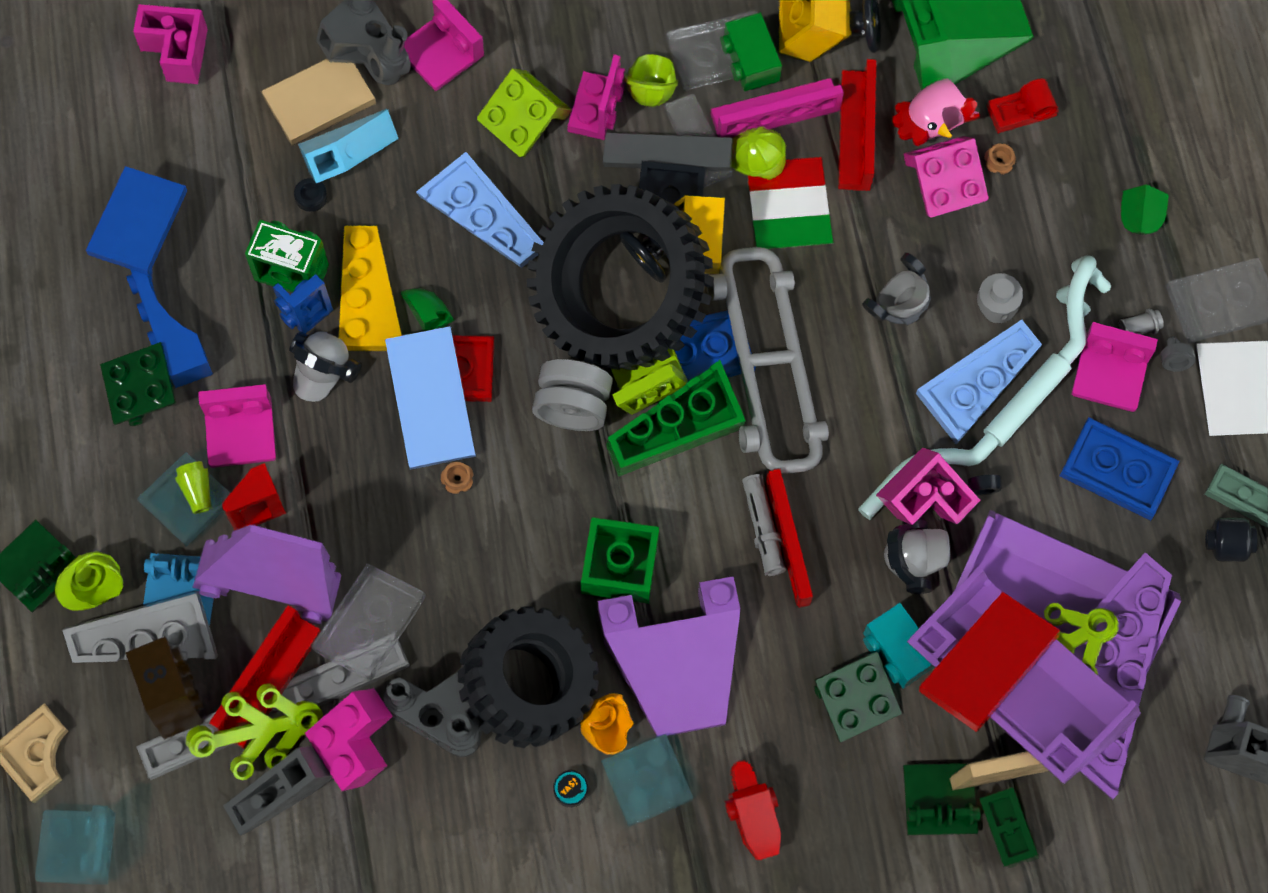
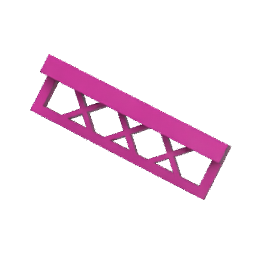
(778, 108)

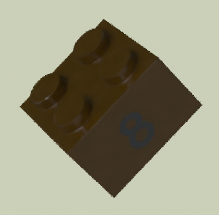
(166, 687)

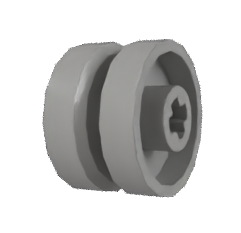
(572, 395)

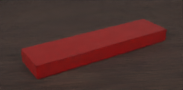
(789, 538)

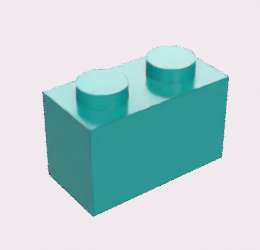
(889, 638)

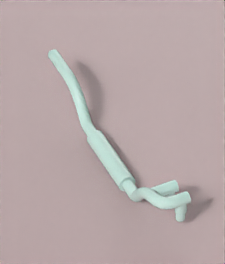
(1035, 389)

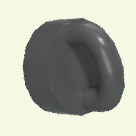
(1177, 355)

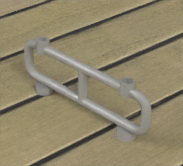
(755, 437)

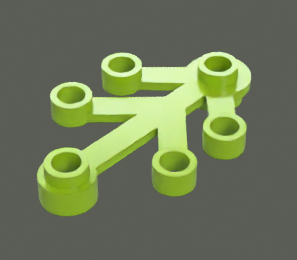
(1086, 632)
(260, 730)

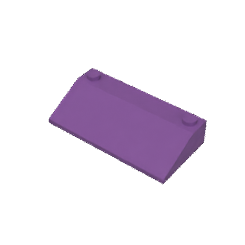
(1048, 571)
(1060, 705)

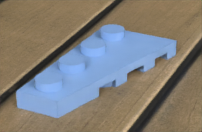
(477, 205)
(975, 382)

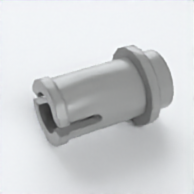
(1150, 321)

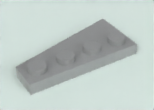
(109, 637)

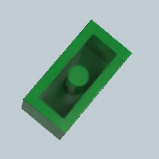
(751, 52)

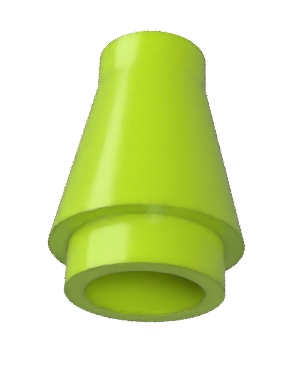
(194, 484)

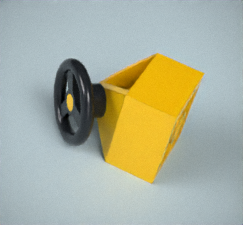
(817, 26)
(705, 213)

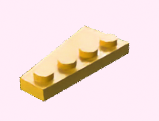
(366, 294)

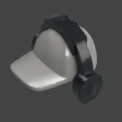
(903, 296)
(320, 364)
(915, 553)

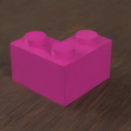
(176, 35)
(925, 484)
(344, 739)

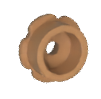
(1000, 151)
(453, 470)

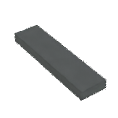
(699, 151)

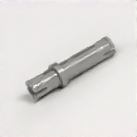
(766, 537)

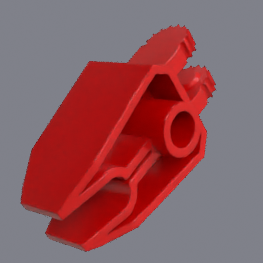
(754, 812)

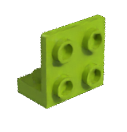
(521, 111)
(648, 385)

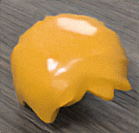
(607, 724)

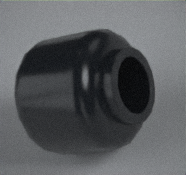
(1231, 539)

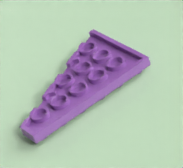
(1125, 659)

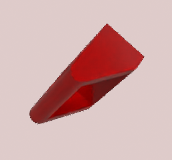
(255, 498)

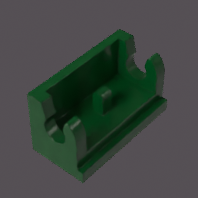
(1009, 828)

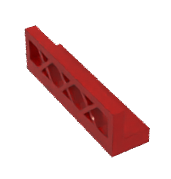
(857, 128)
(272, 664)

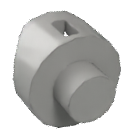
(999, 297)

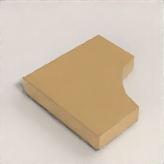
(30, 752)

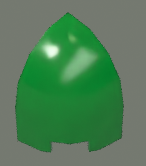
(1143, 209)
(427, 308)

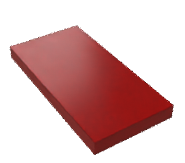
(989, 661)

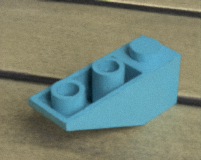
(347, 145)

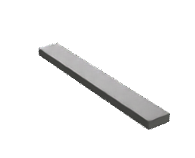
(316, 685)

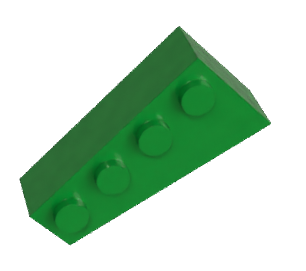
(679, 422)

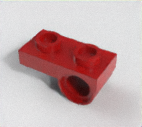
(1025, 107)

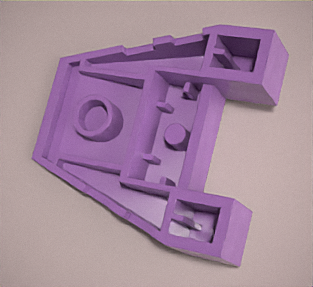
(270, 567)
(680, 666)

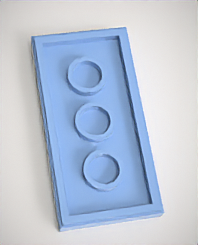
(430, 398)

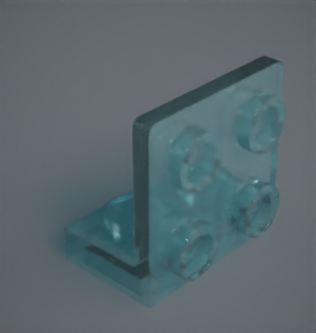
(76, 846)

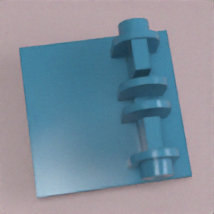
(172, 577)

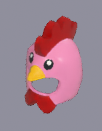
(934, 112)

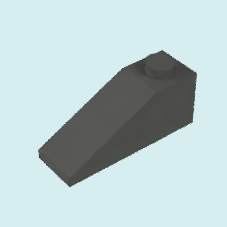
(278, 789)

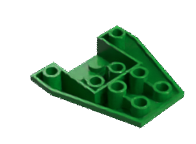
(962, 35)

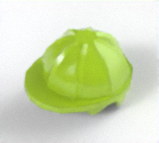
(651, 80)
(759, 153)
(89, 581)

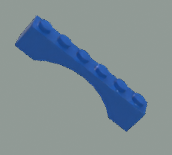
(181, 346)

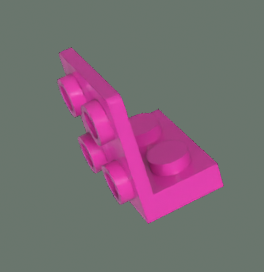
(444, 46)
(596, 102)
(949, 175)
(1113, 366)
(238, 425)

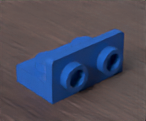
(305, 305)

